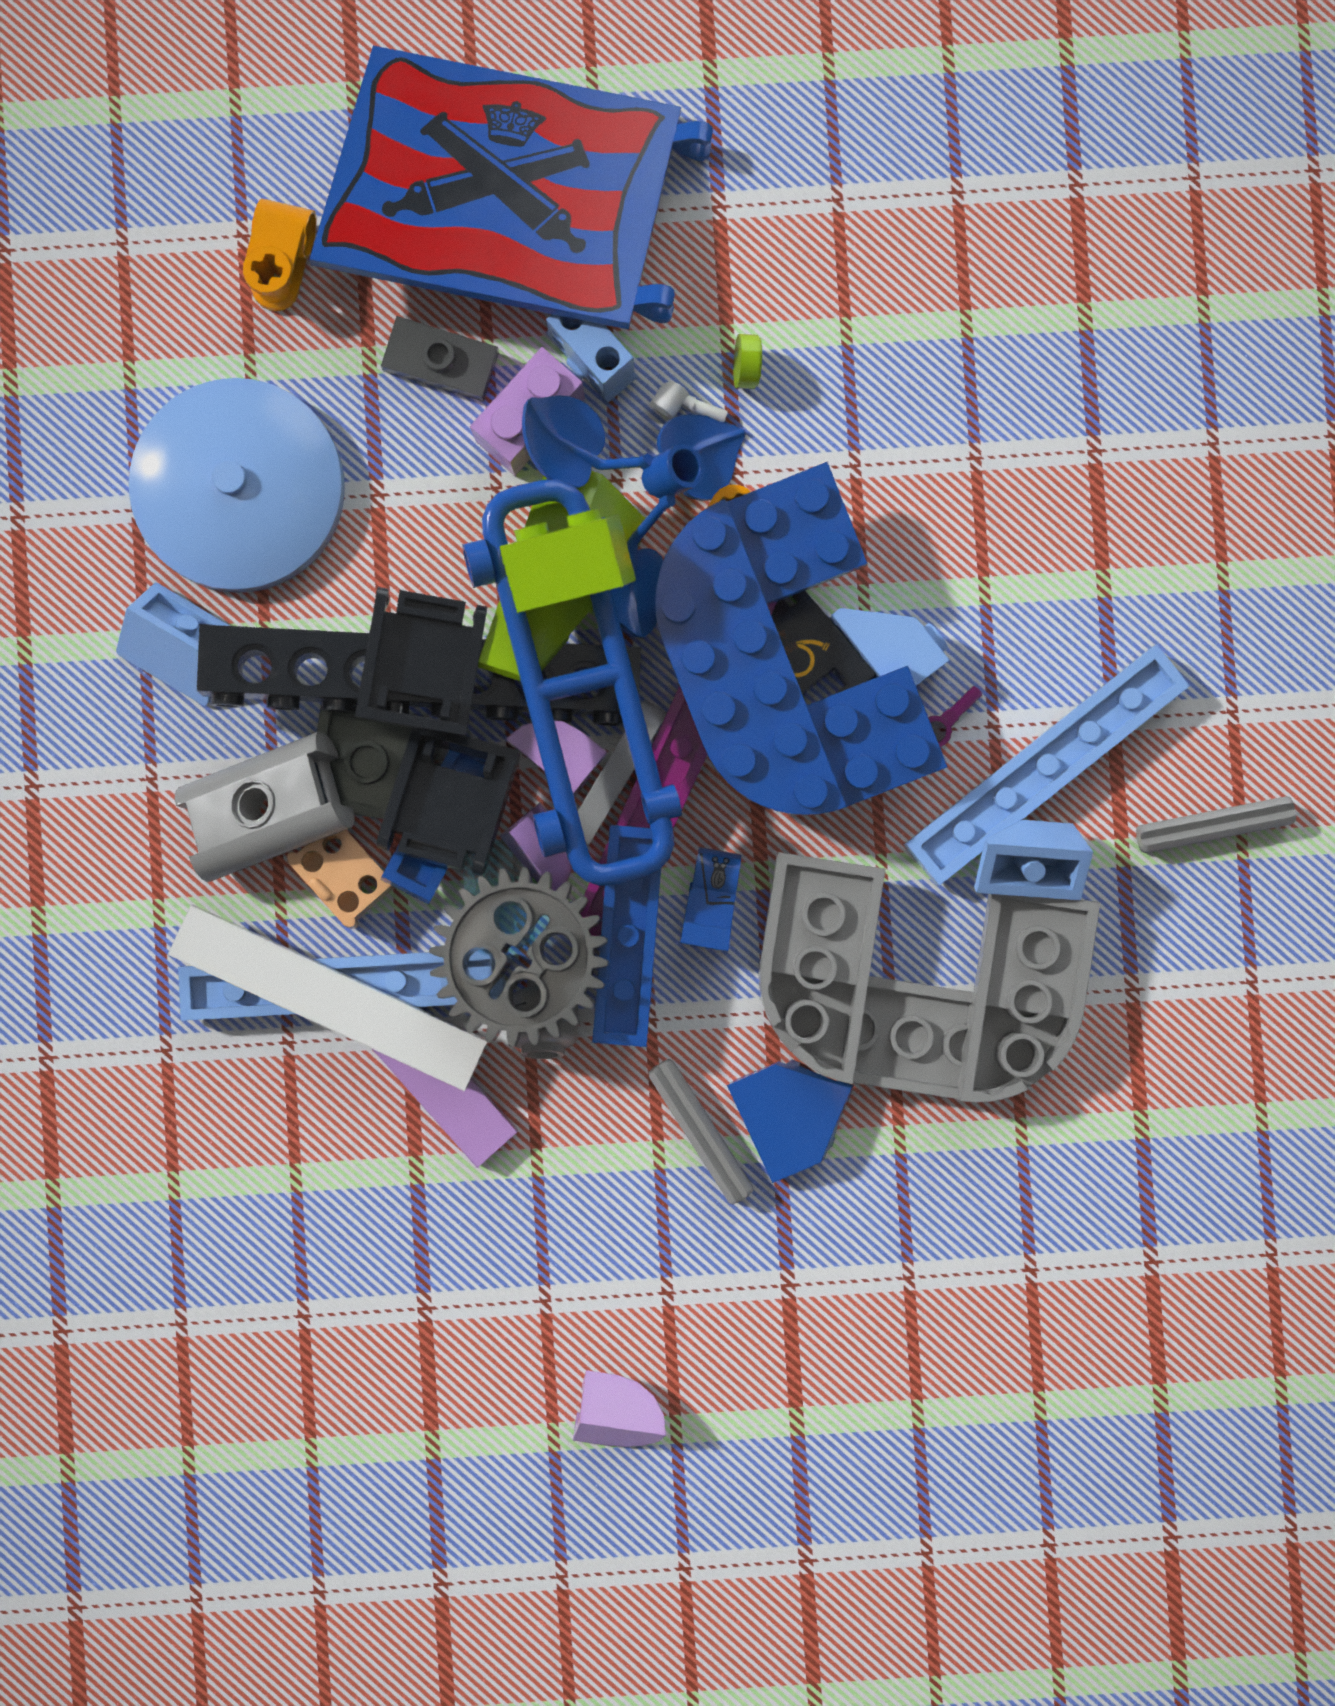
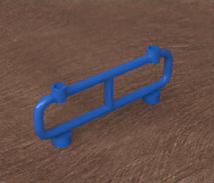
(561, 828)

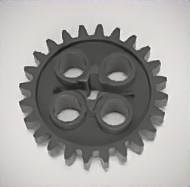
(478, 928)

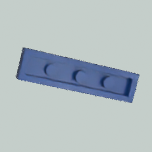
(630, 926)

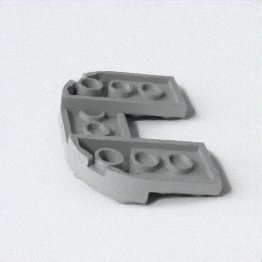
(917, 1034)

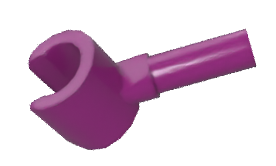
(952, 714)

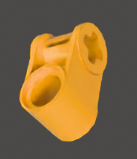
(278, 244)

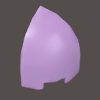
(579, 751)
(524, 844)
(617, 1412)

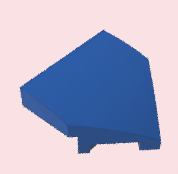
(790, 1115)

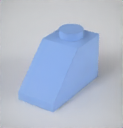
(893, 642)
(1035, 861)

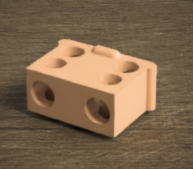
(340, 876)

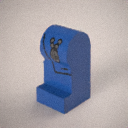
(711, 900)

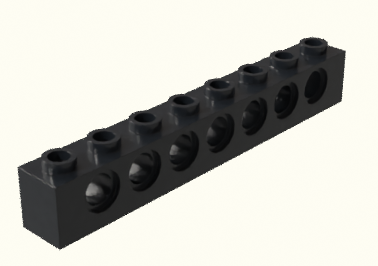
(227, 648)

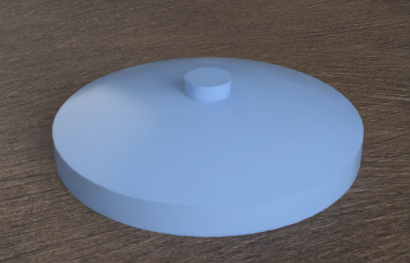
(236, 485)

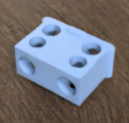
(592, 350)

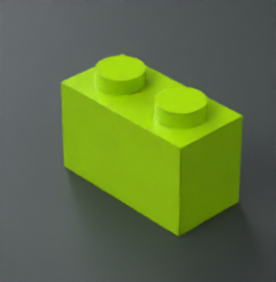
(567, 562)

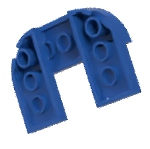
(738, 673)

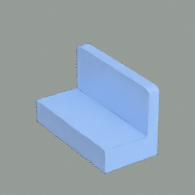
(163, 638)

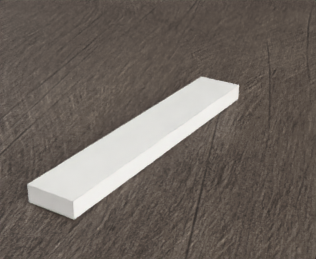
(328, 997)

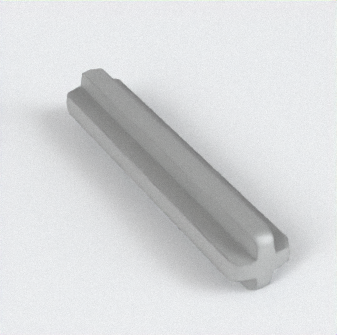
(1216, 824)
(700, 1131)

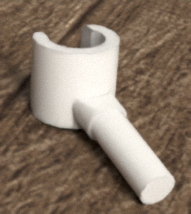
(673, 396)

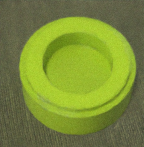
(747, 361)

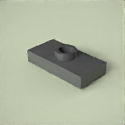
(440, 358)

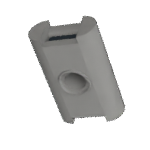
(299, 810)

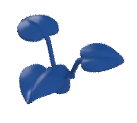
(693, 460)

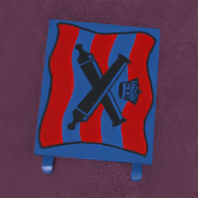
(503, 188)

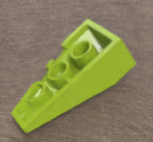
(555, 622)

